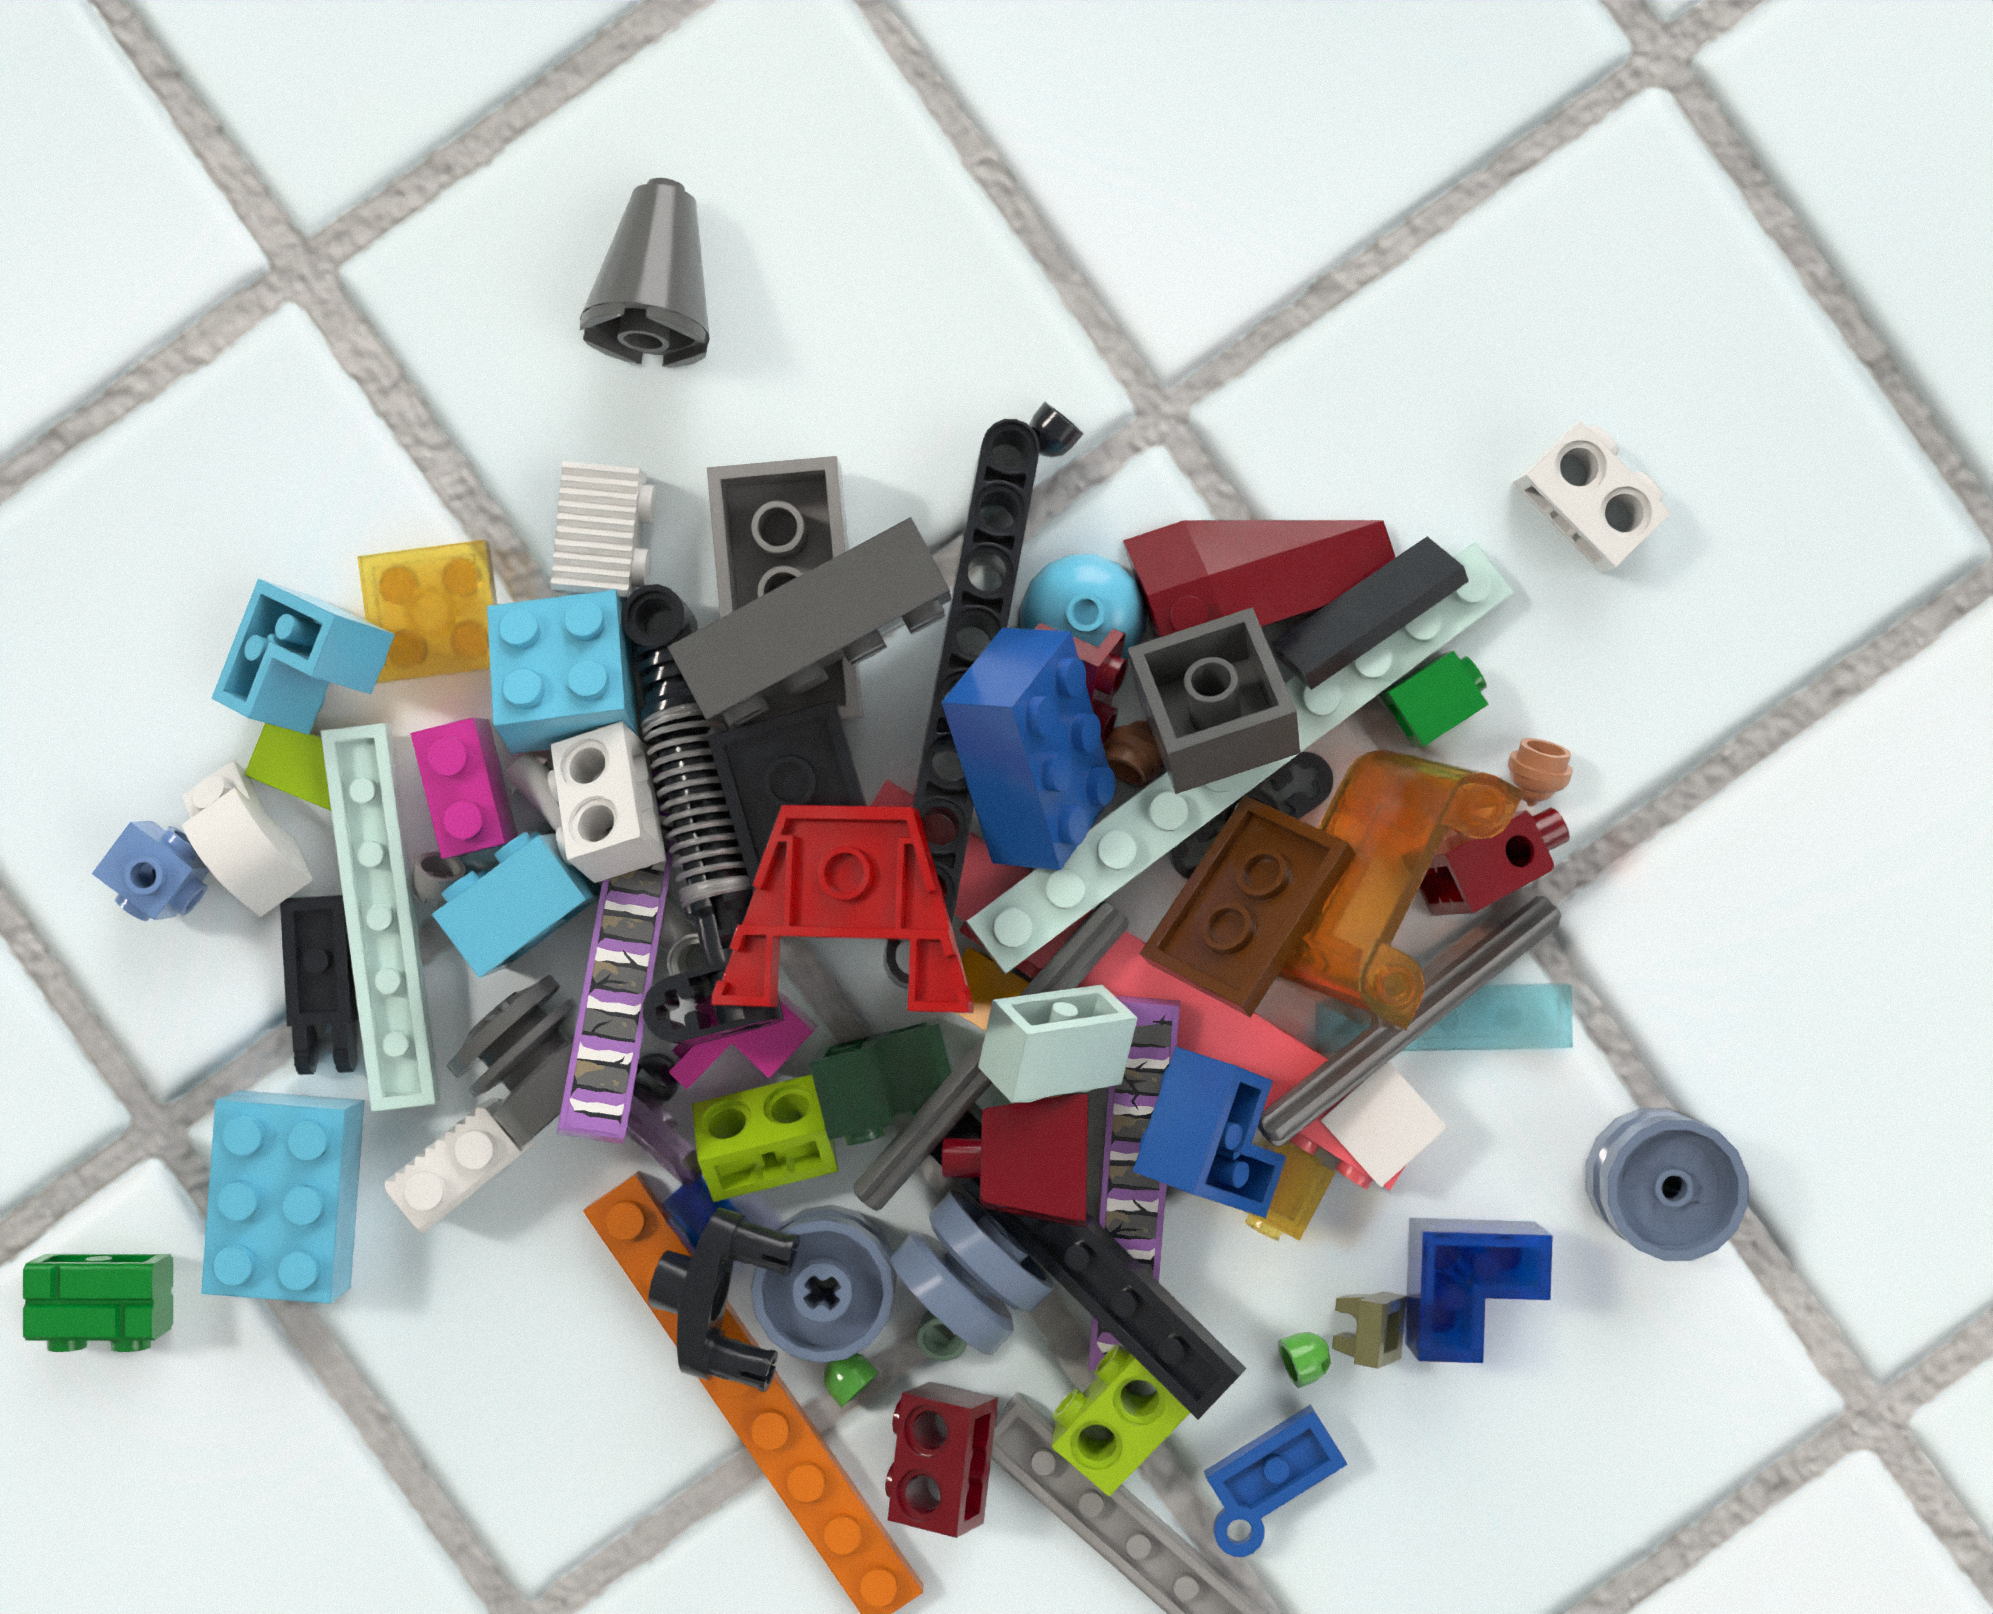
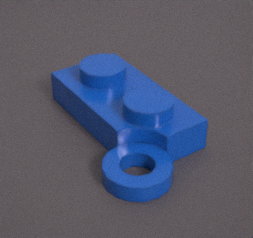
(1269, 1475)

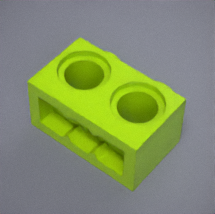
(762, 1138)
(1135, 1421)

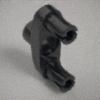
(698, 1293)

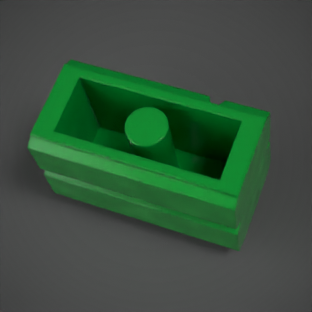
(97, 1300)

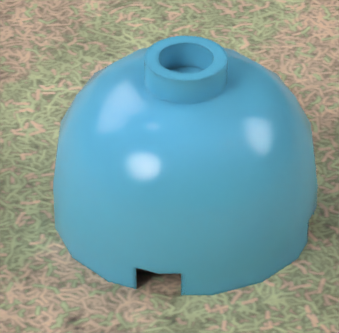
(1087, 598)

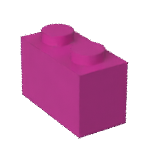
(464, 787)

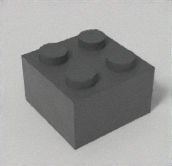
(1214, 700)

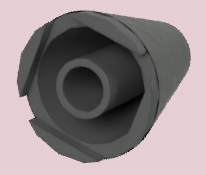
(651, 282)

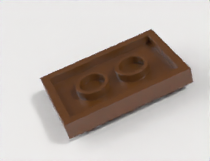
(1248, 904)

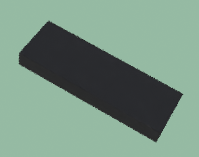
(1370, 612)

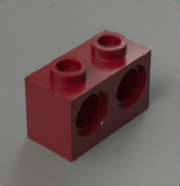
(955, 1463)

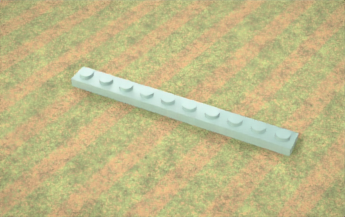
(1160, 819)

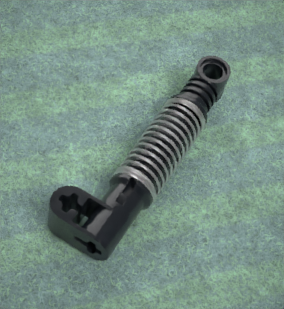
(704, 832)

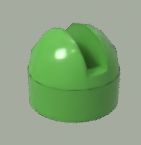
(1304, 1357)
(848, 1377)

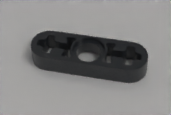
(1298, 802)

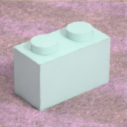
(1057, 1043)

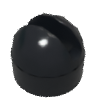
(1054, 431)
(658, 1068)

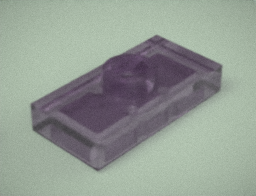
(653, 1132)

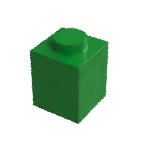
(1436, 698)

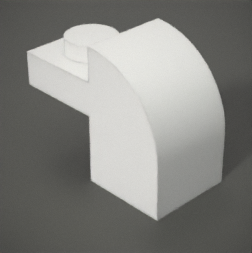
(241, 842)

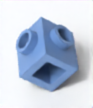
(153, 871)

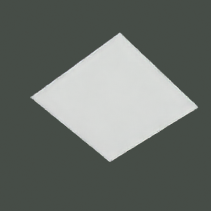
(1384, 1123)

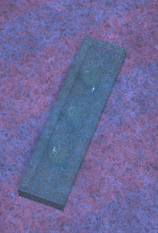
(1488, 1020)

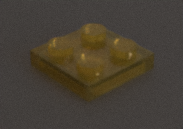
(434, 607)

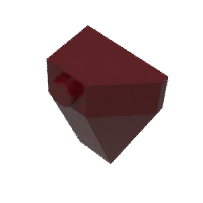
(1227, 566)

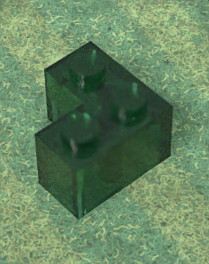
(878, 1076)

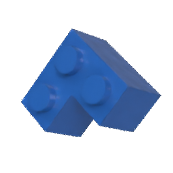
(1206, 1133)

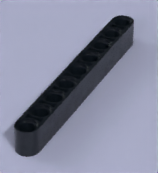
(971, 608)

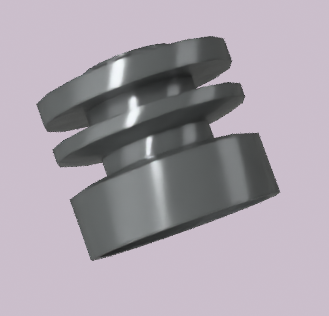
(525, 1055)

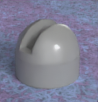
(434, 875)

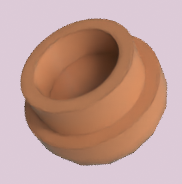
(1133, 753)
(1539, 769)

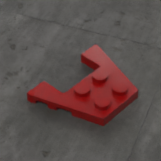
(847, 878)

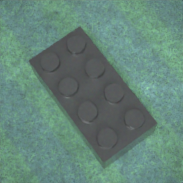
(812, 623)

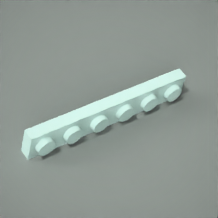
(380, 916)

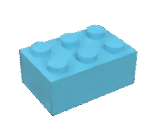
(282, 1196)

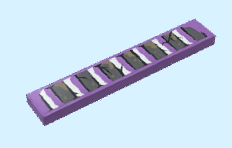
(612, 999)
(1131, 1202)

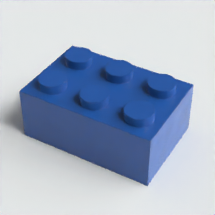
(1030, 747)

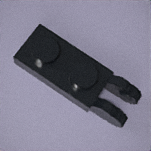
(318, 980)

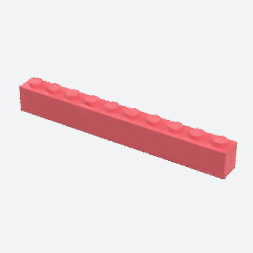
(1204, 1022)

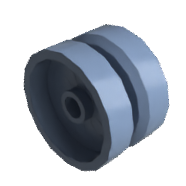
(1697, 1205)
(971, 1273)
(833, 1321)

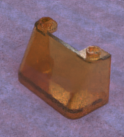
(1394, 819)

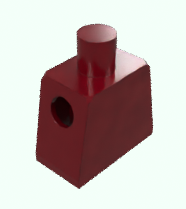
(1478, 872)
(1028, 1159)

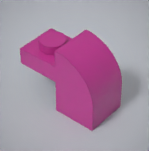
(763, 1047)

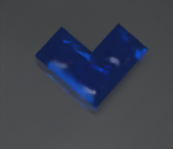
(1458, 1267)

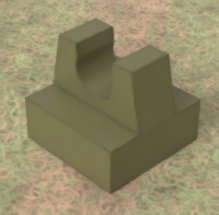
(1378, 1330)

